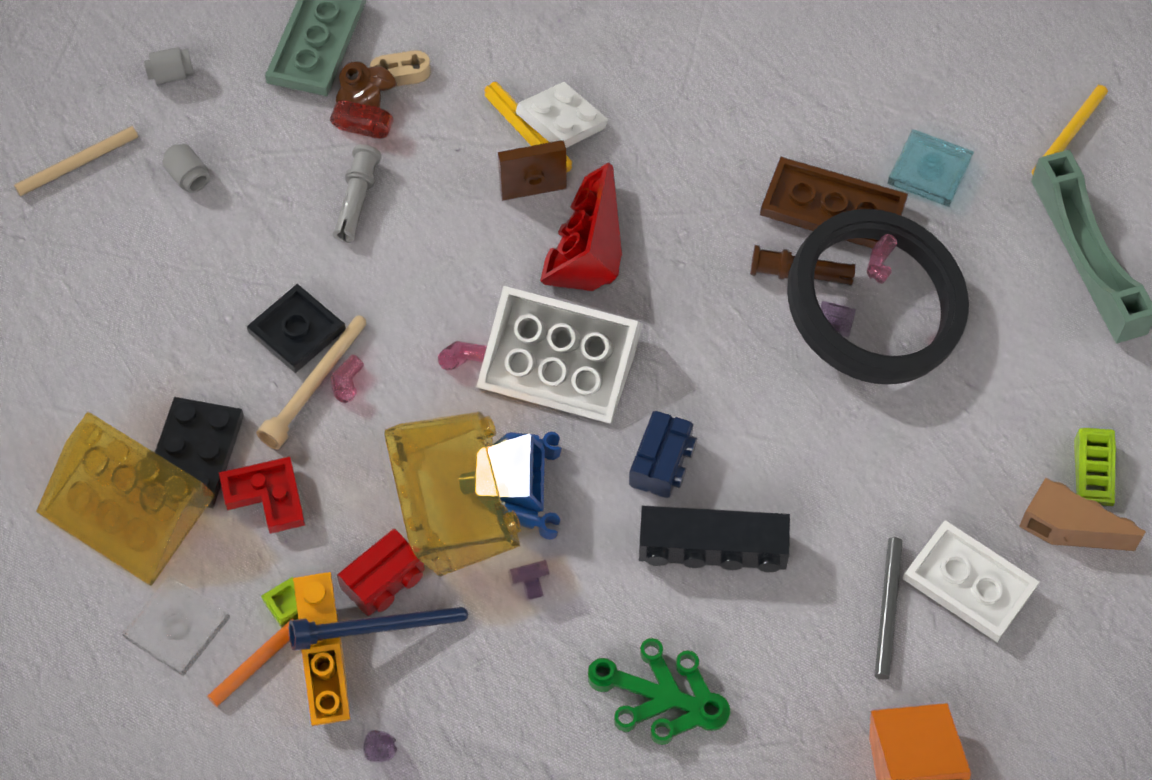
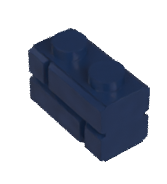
(661, 454)

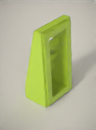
(1096, 444)

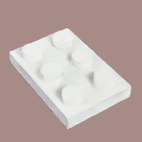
(970, 580)

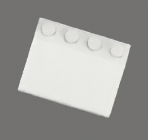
(559, 354)

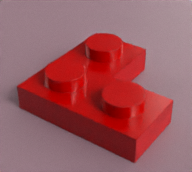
(269, 484)

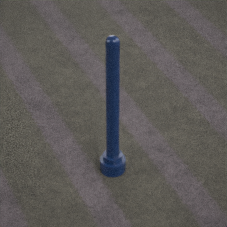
(305, 633)

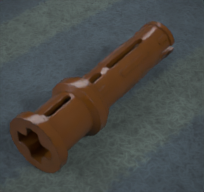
(780, 263)

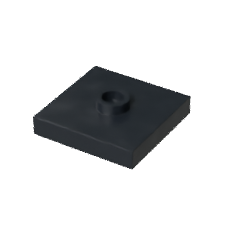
(296, 328)

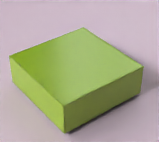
(282, 602)

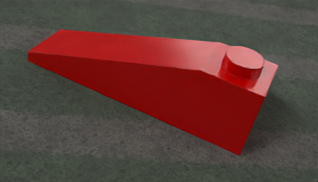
(590, 239)

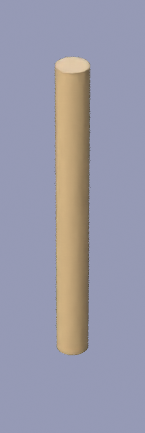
(75, 161)

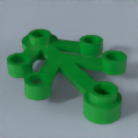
(664, 694)

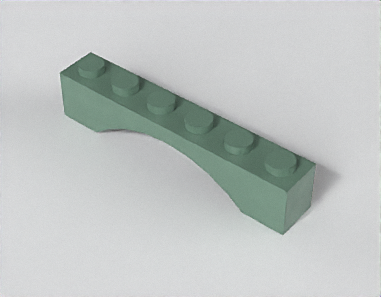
(1116, 294)

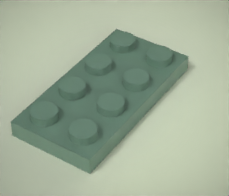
(314, 44)

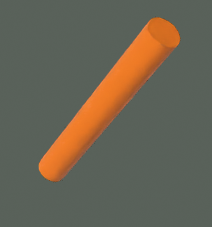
(250, 666)

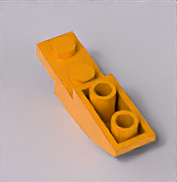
(325, 660)

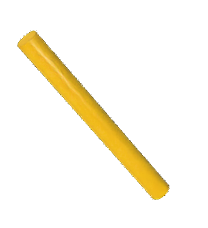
(1077, 121)

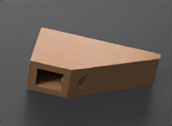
(1071, 520)

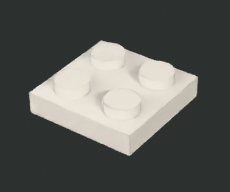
(561, 115)

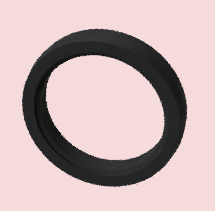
(834, 347)

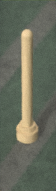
(274, 431)

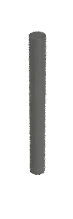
(888, 609)

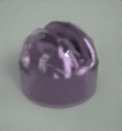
(379, 739)

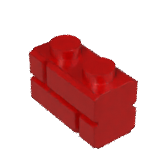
(381, 573)

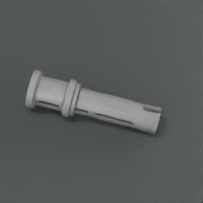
(359, 180)

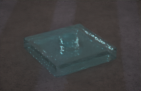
(930, 167)

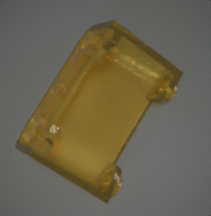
(450, 491)

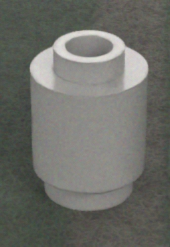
(168, 65)
(186, 168)

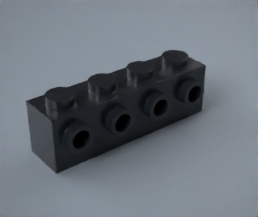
(714, 538)

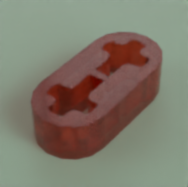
(361, 119)

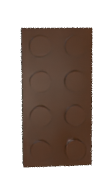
(811, 195)

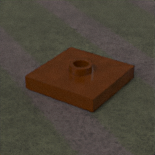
(532, 170)

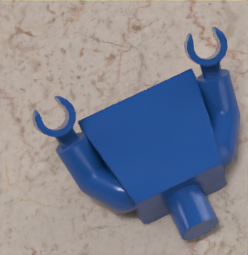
(519, 475)

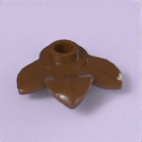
(366, 86)

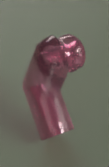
(879, 254)
(459, 353)
(342, 379)

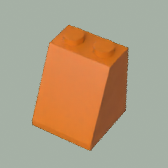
(917, 744)

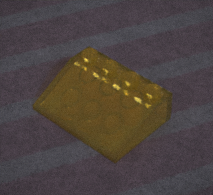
(122, 498)

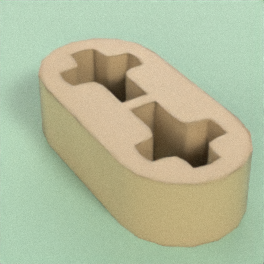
(401, 66)

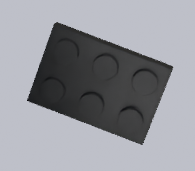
(200, 439)

